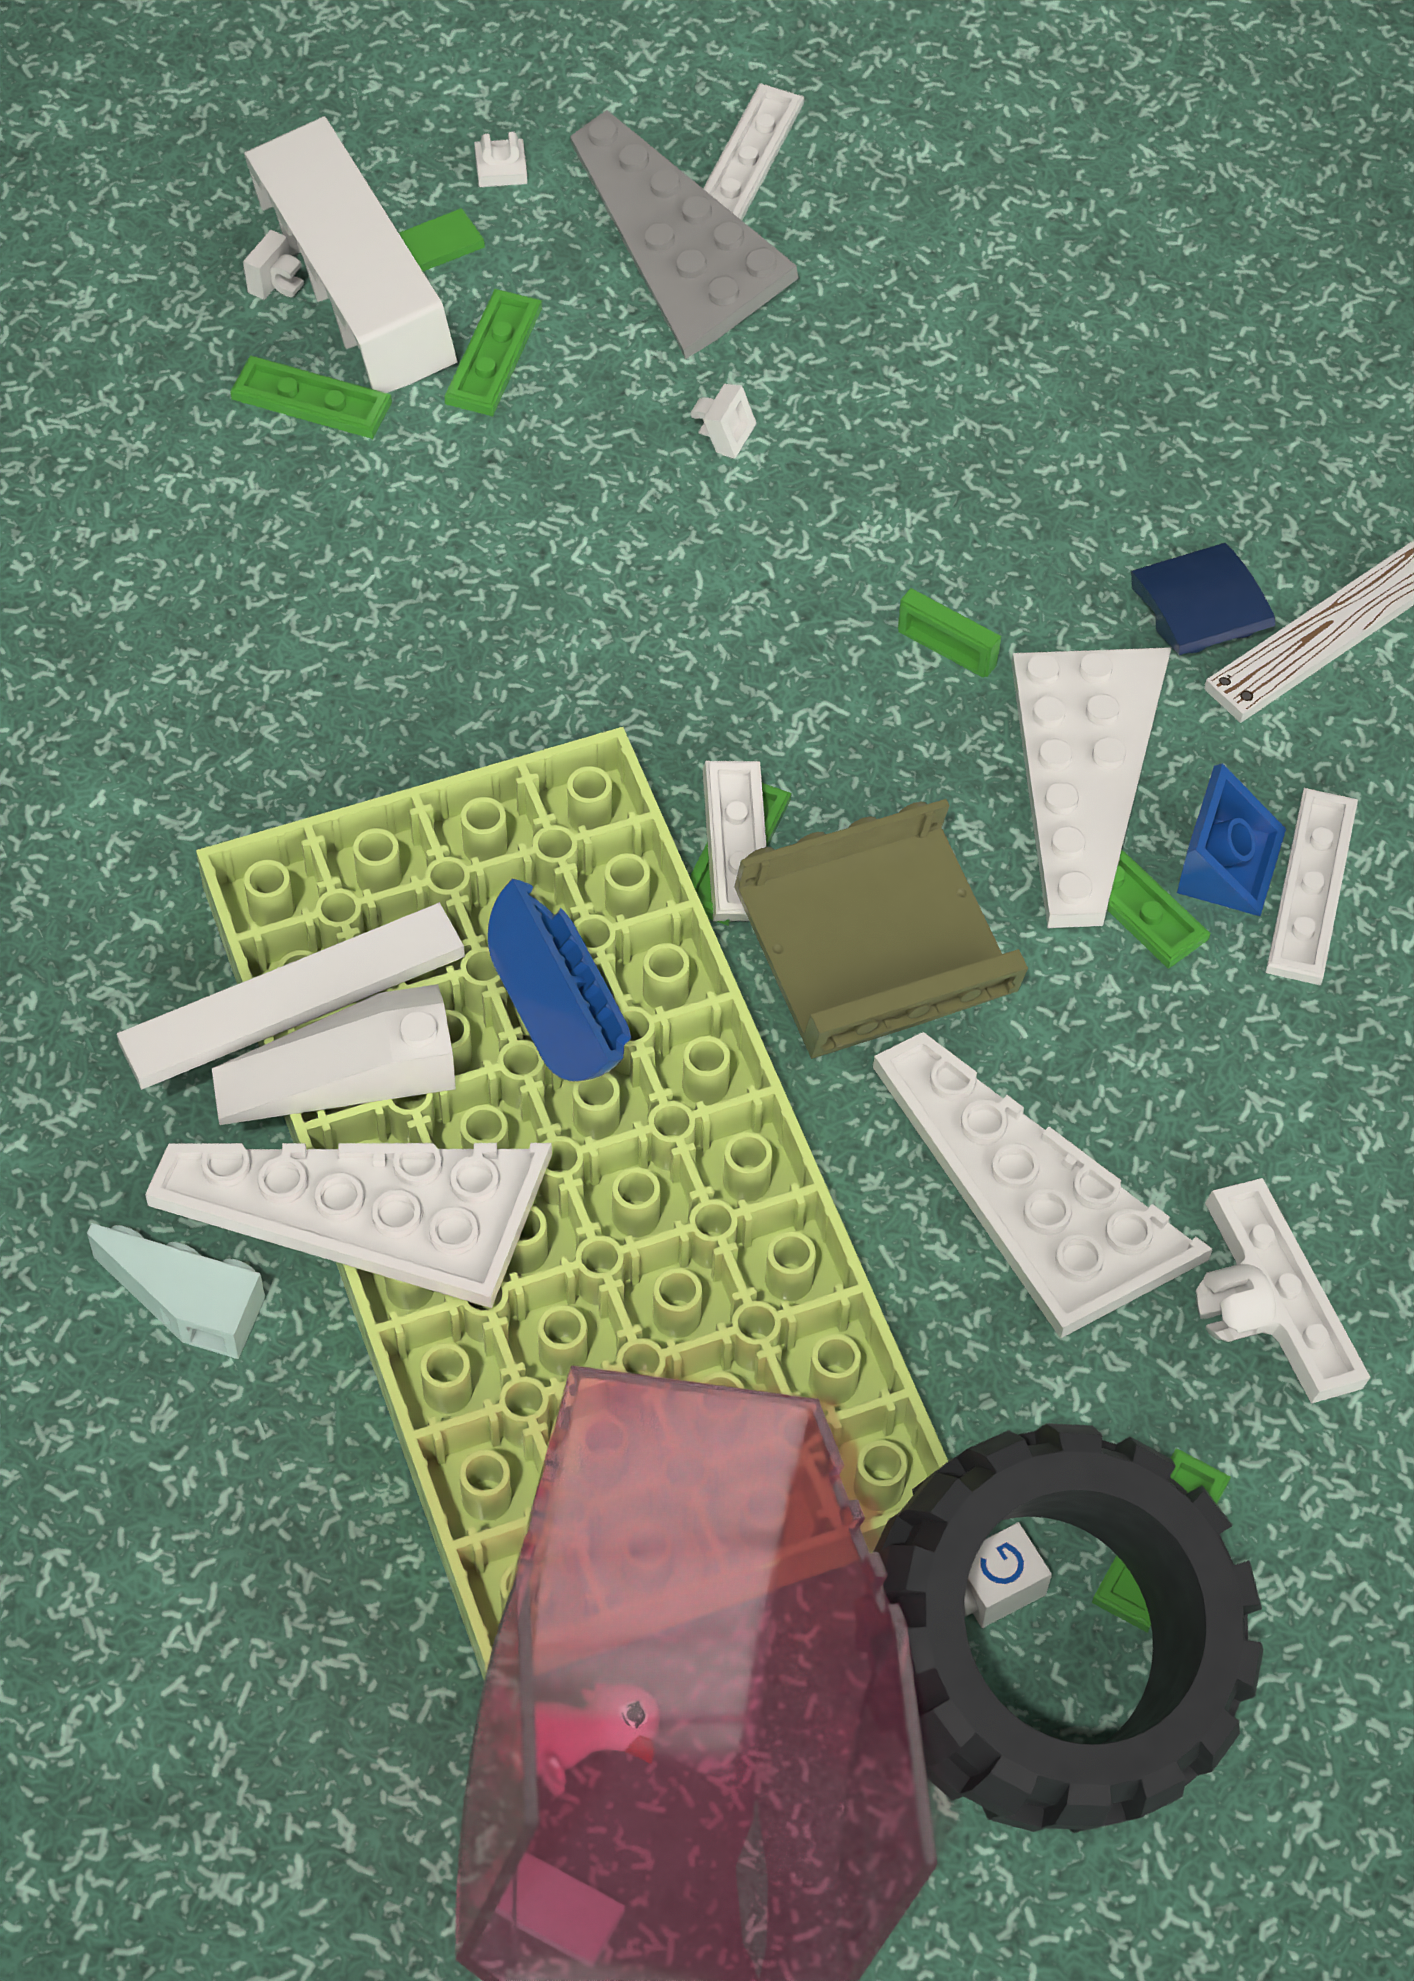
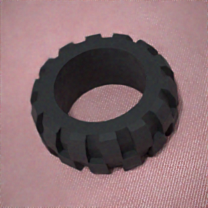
(1193, 1604)

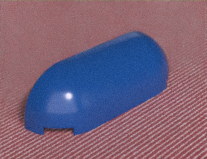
(555, 986)

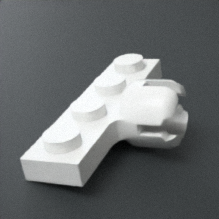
(1275, 1293)

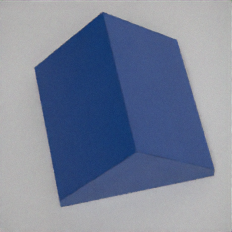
(1231, 847)

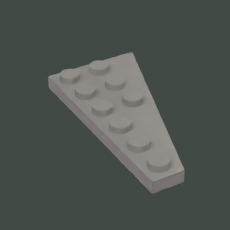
(687, 245)

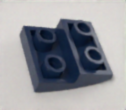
(1203, 598)

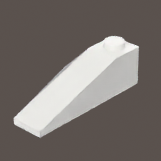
(360, 1055)

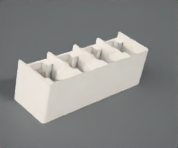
(353, 255)

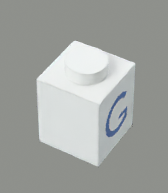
(1005, 1576)

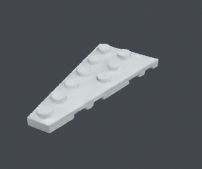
(1084, 751)
(1041, 1199)
(380, 1207)

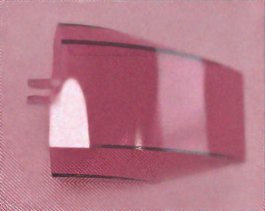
(692, 1707)

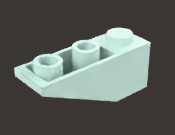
(191, 1294)

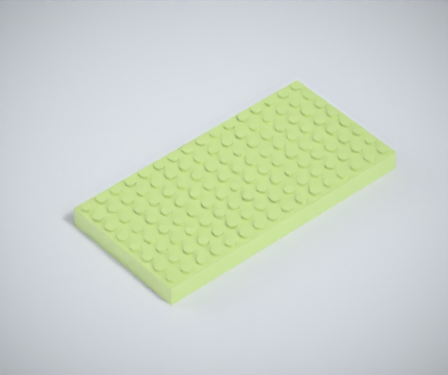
(678, 1187)

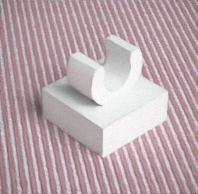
(500, 161)
(272, 267)
(726, 419)

